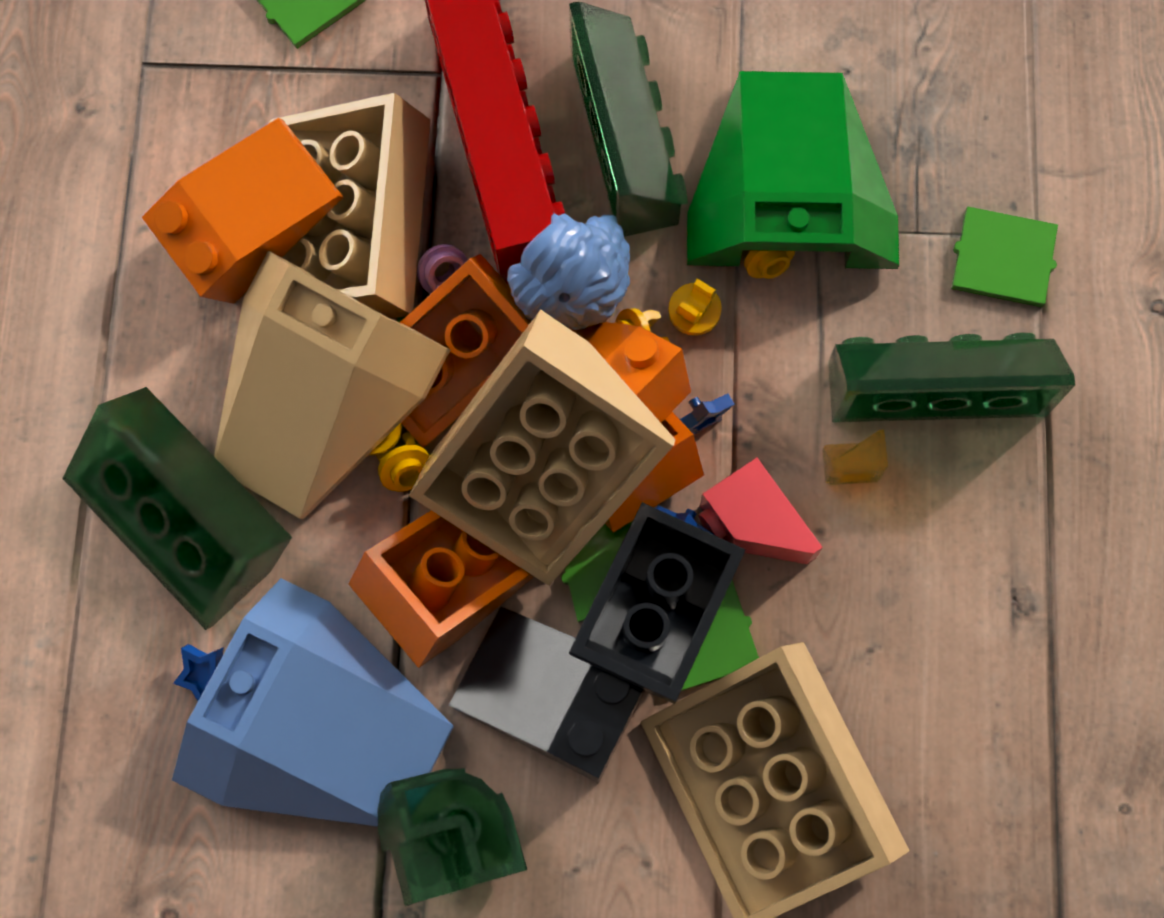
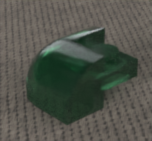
(447, 834)

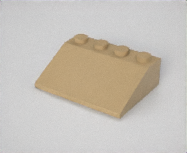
(372, 236)
(543, 452)
(774, 785)

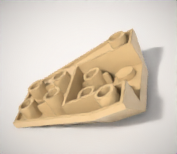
(314, 386)

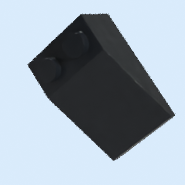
(657, 603)
(545, 697)

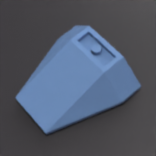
(306, 717)

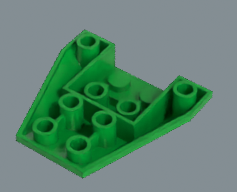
(792, 177)

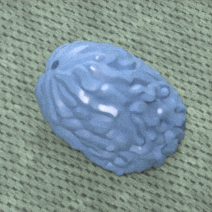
(573, 271)

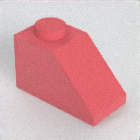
(757, 516)

